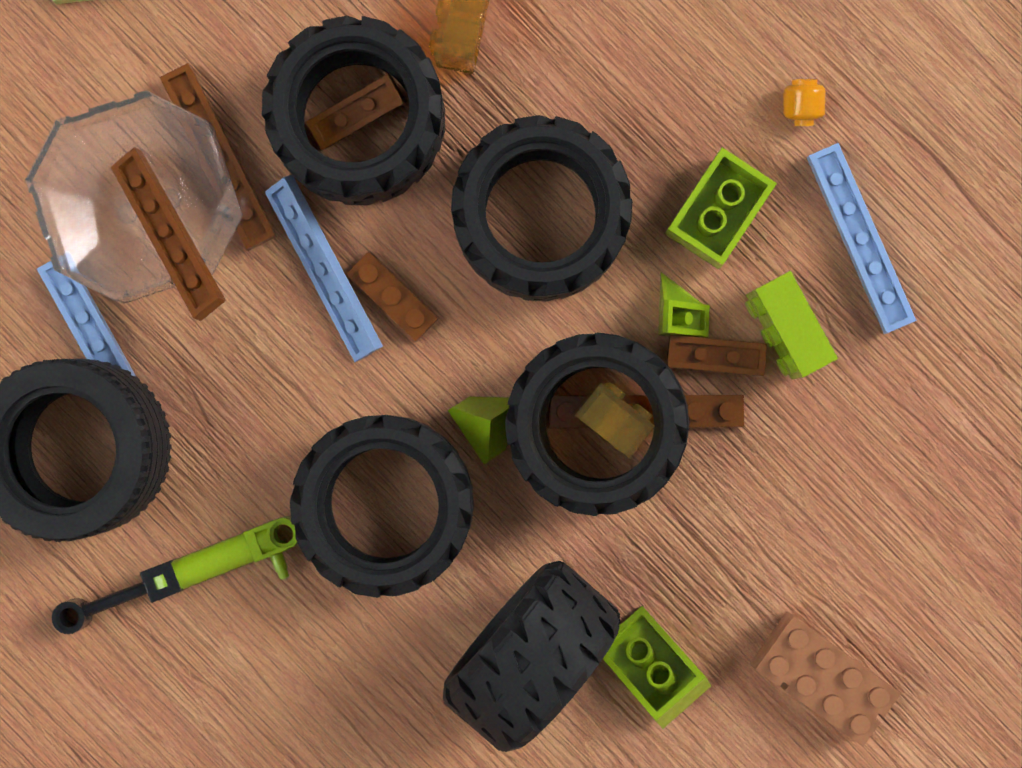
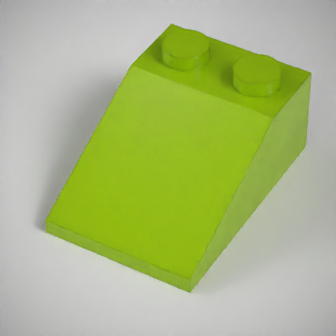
(655, 668)

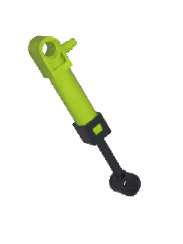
(188, 571)

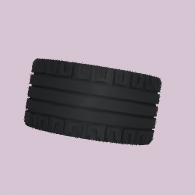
(139, 438)

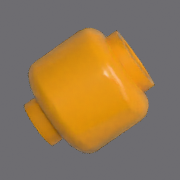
(804, 101)

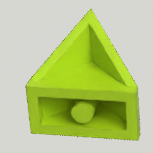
(681, 312)
(483, 424)

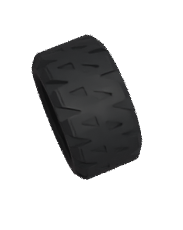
(340, 44)
(545, 140)
(528, 432)
(323, 541)
(532, 657)

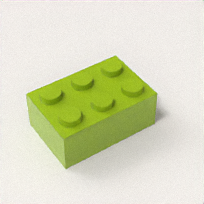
(720, 208)
(790, 327)

